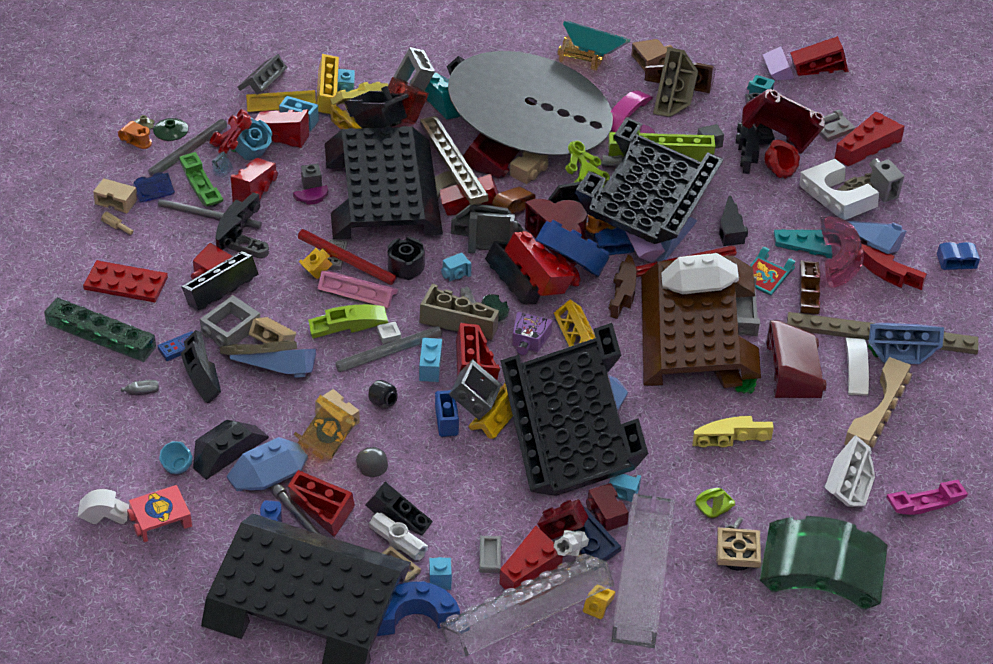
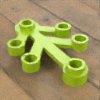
(578, 153)

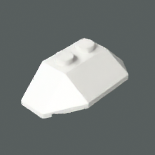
(699, 274)
(852, 474)

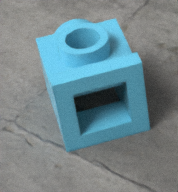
(456, 267)
(626, 486)

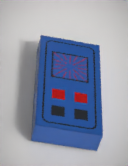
(173, 347)

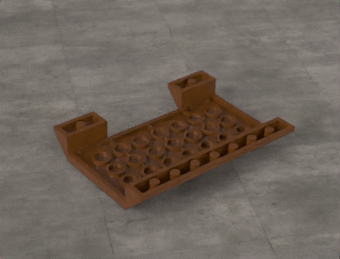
(695, 328)

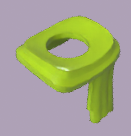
(719, 497)

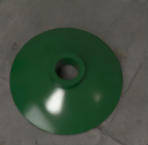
(170, 129)

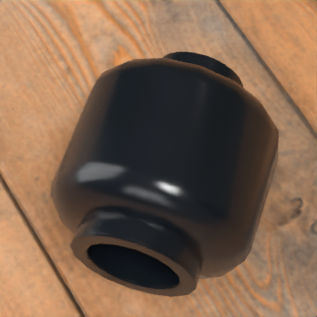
(382, 394)

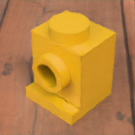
(316, 262)

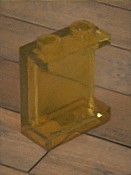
(570, 50)

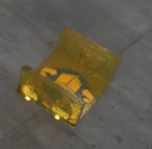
(327, 429)

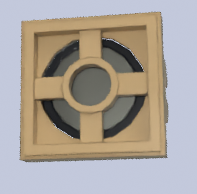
(738, 548)

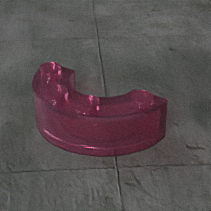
(850, 256)

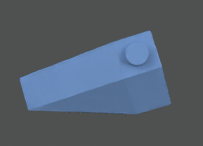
(880, 235)
(288, 362)

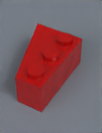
(820, 58)
(287, 127)
(321, 501)
(529, 560)

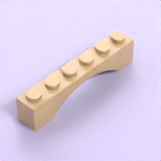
(892, 379)

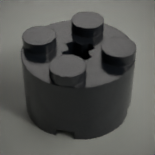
(406, 258)

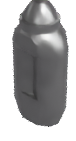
(141, 387)

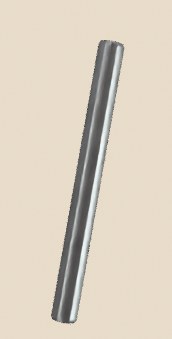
(188, 147)
(387, 349)

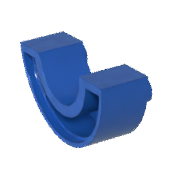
(573, 247)
(418, 599)

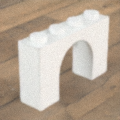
(842, 203)

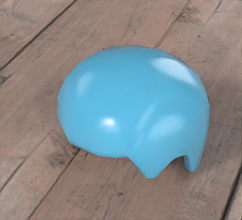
(175, 457)

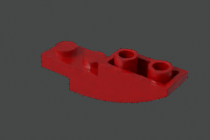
(893, 272)

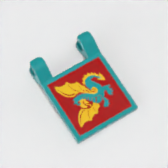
(769, 274)

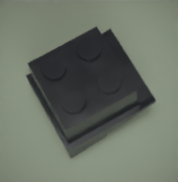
(377, 108)

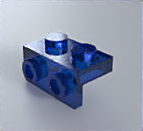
(153, 187)

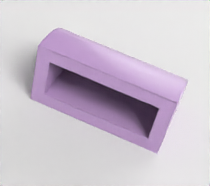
(778, 64)
(644, 249)

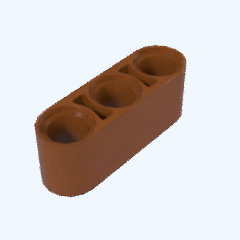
(513, 199)

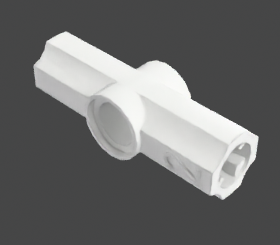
(398, 536)
(571, 543)

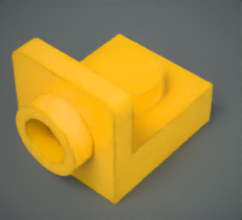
(597, 603)

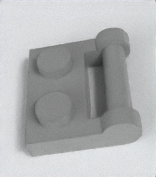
(838, 128)

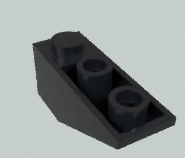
(731, 225)
(398, 508)

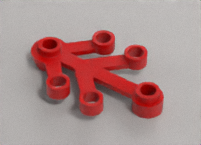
(238, 124)

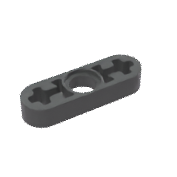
(255, 248)

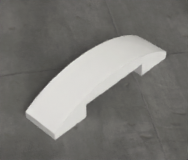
(857, 366)

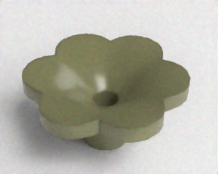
(145, 121)

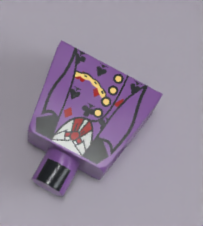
(530, 332)

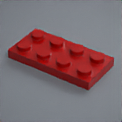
(125, 281)

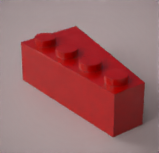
(868, 138)
(538, 264)

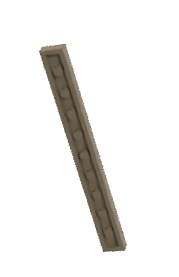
(454, 161)
(861, 330)

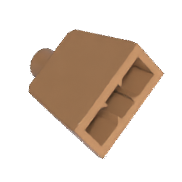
(649, 52)

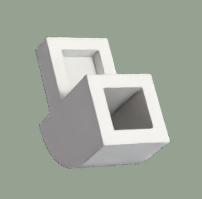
(102, 504)

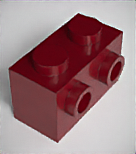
(568, 517)

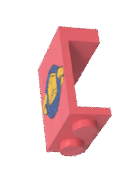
(158, 510)

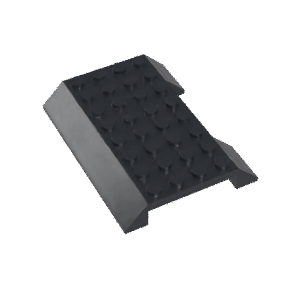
(386, 179)
(650, 188)
(570, 416)
(304, 585)

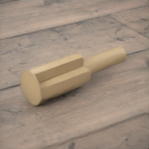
(115, 222)

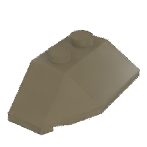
(676, 83)

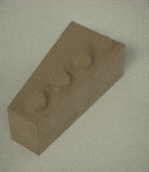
(448, 311)

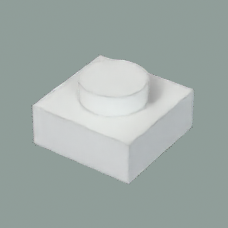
(388, 332)

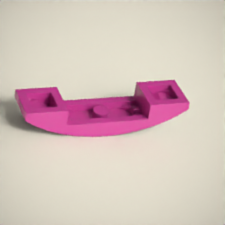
(628, 106)
(926, 501)

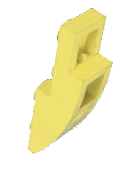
(342, 95)
(726, 430)

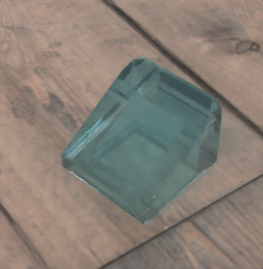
(221, 165)

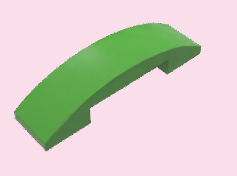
(199, 181)

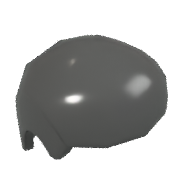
(372, 461)

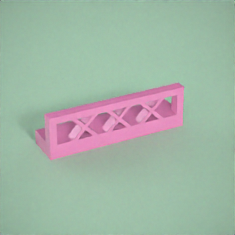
(356, 288)

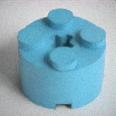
(254, 141)

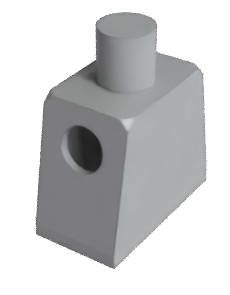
(886, 179)

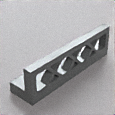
(264, 74)

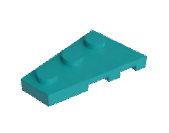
(804, 240)

